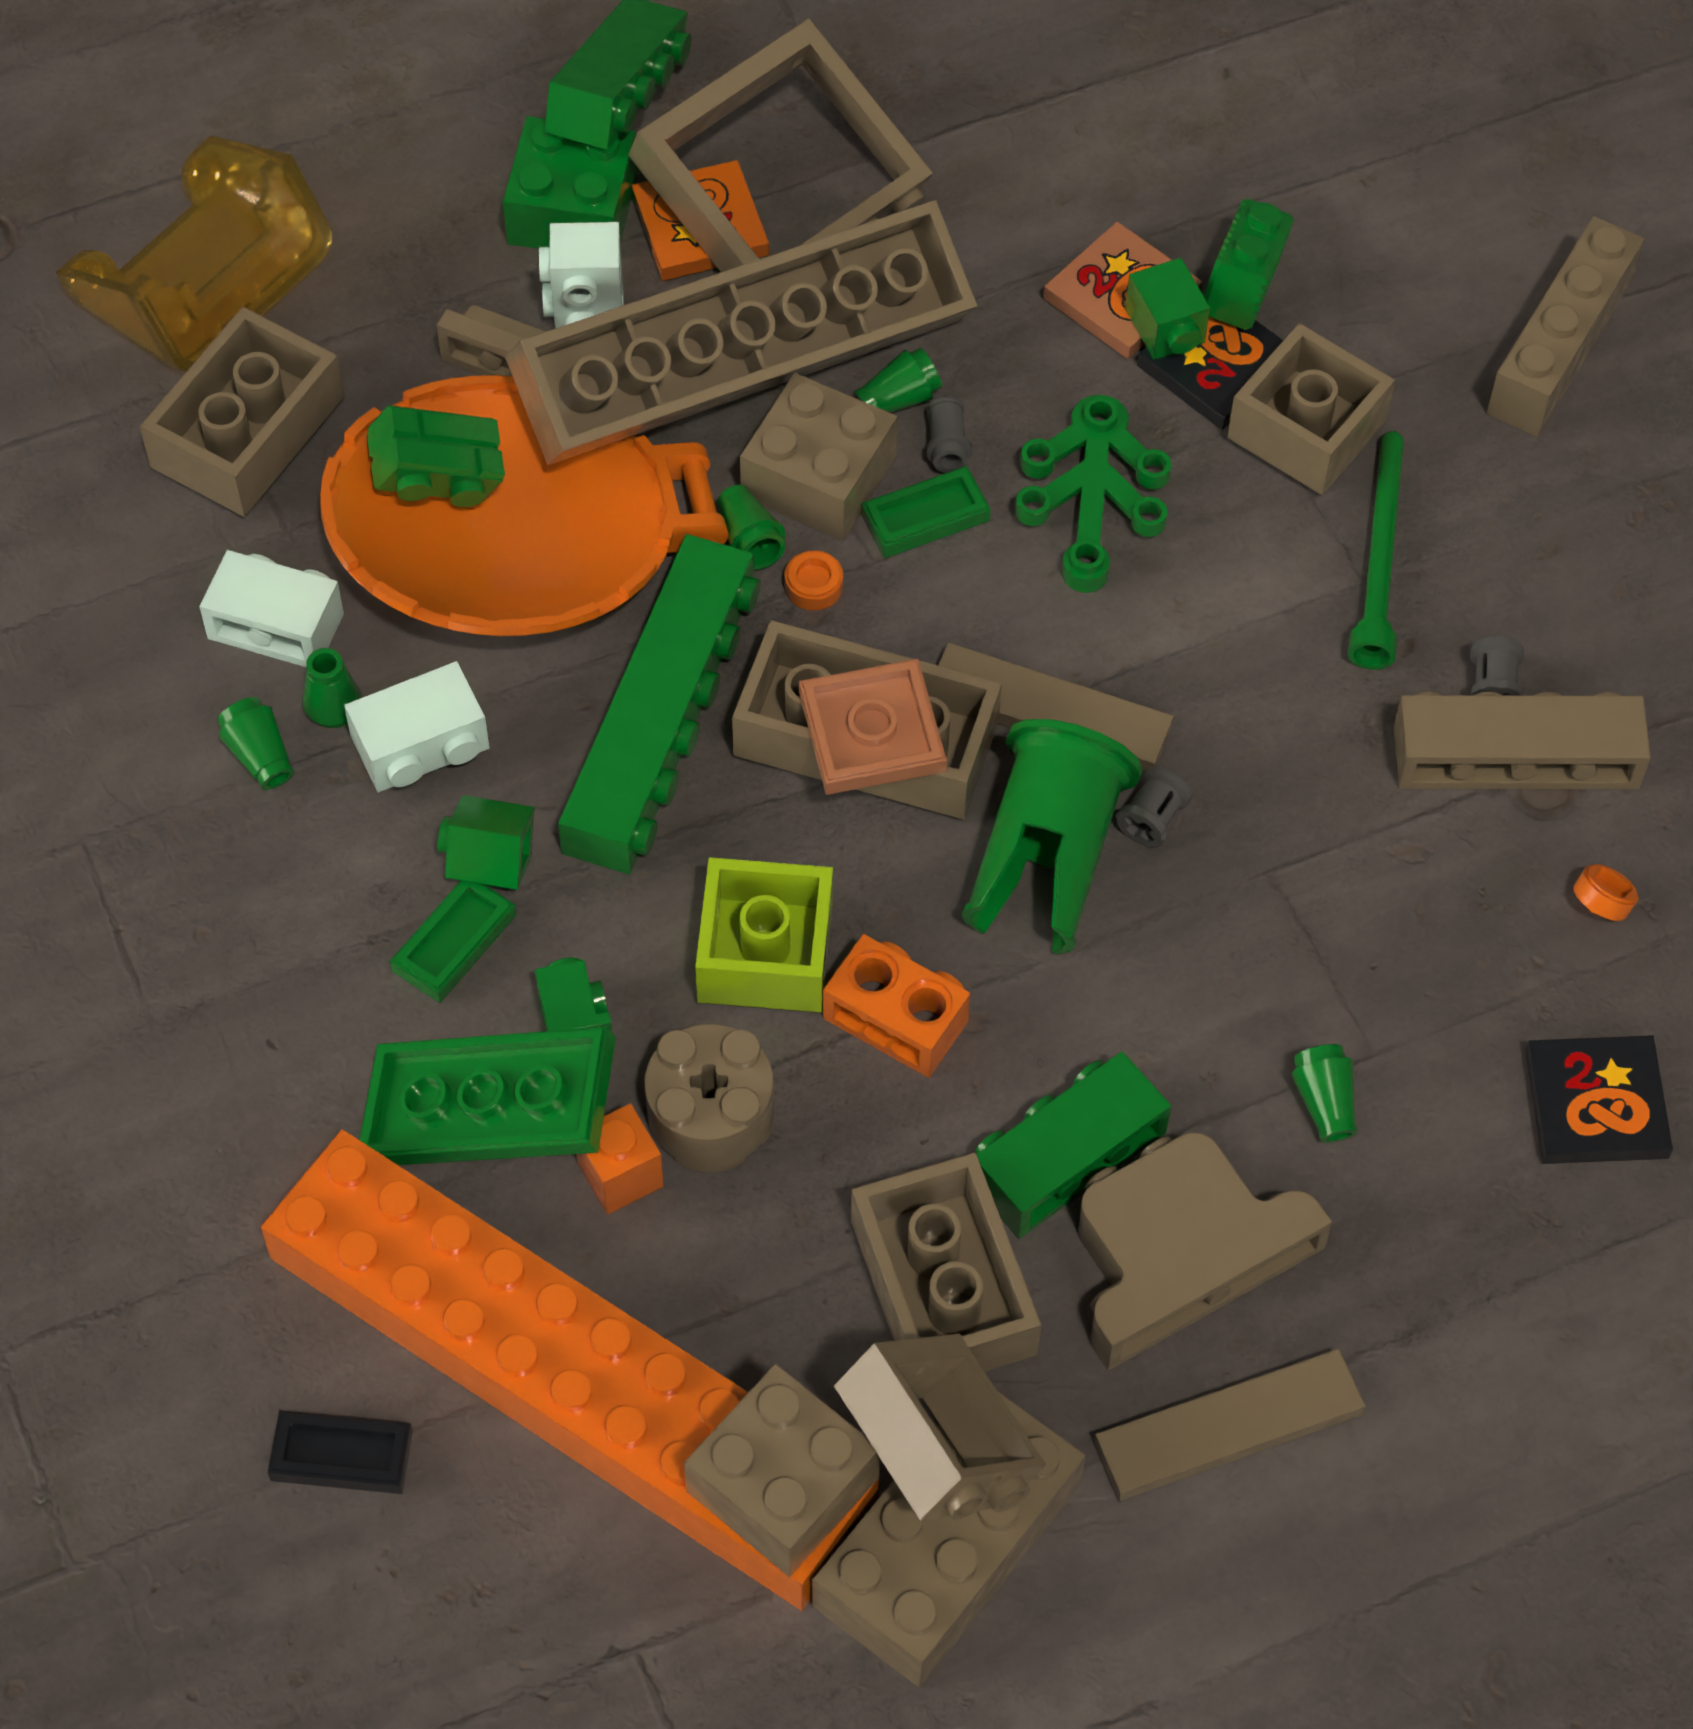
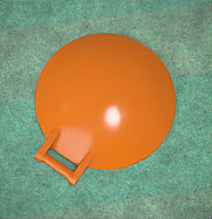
(541, 548)

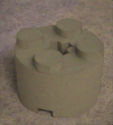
(715, 1065)

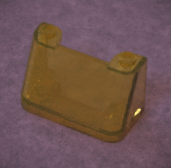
(236, 247)

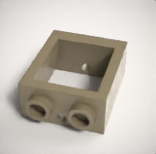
(942, 1370)

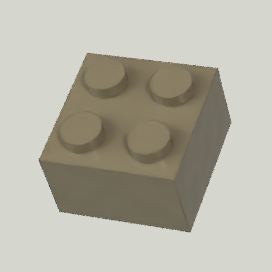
(1310, 408)
(819, 456)
(782, 1470)

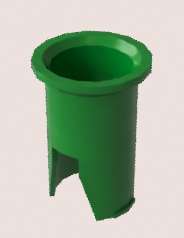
(1053, 817)

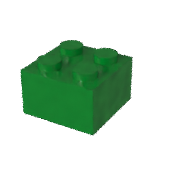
(565, 183)

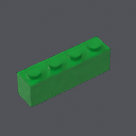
(617, 72)

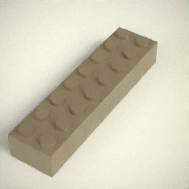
(739, 331)

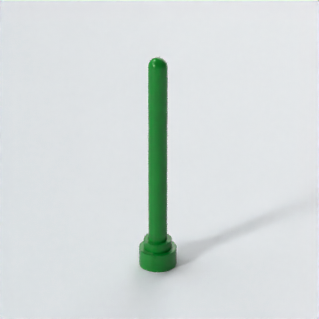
(1373, 639)

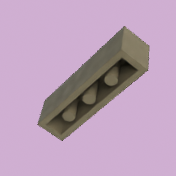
(1565, 326)
(1521, 741)

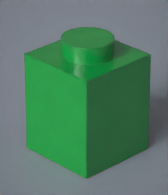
(1167, 308)
(487, 841)

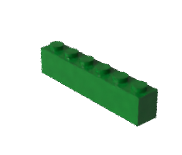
(658, 705)

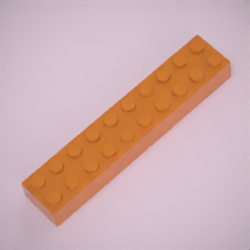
(522, 1339)

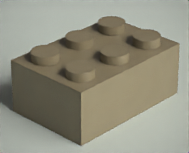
(242, 411)
(946, 1261)

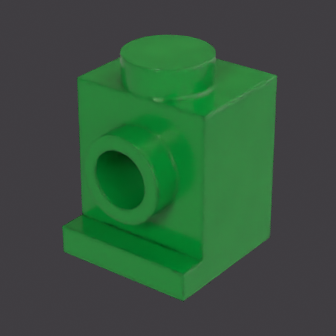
(569, 997)

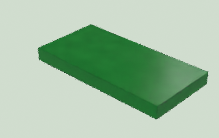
(489, 1096)

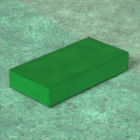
(925, 512)
(453, 939)

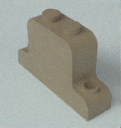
(1184, 1240)

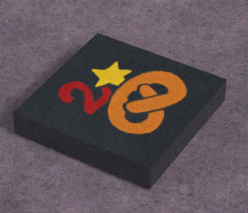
(1214, 370)
(1598, 1099)

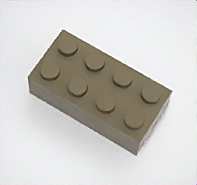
(774, 730)
(919, 1584)

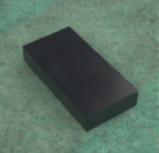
(340, 1452)

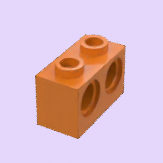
(886, 1016)

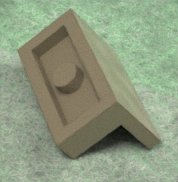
(480, 339)

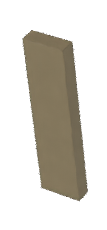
(1042, 696)
(1229, 1424)

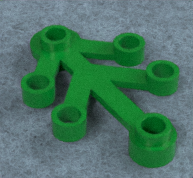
(1093, 479)

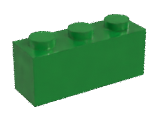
(1069, 1139)

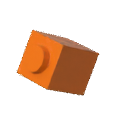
(626, 1161)

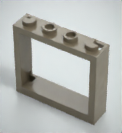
(800, 46)

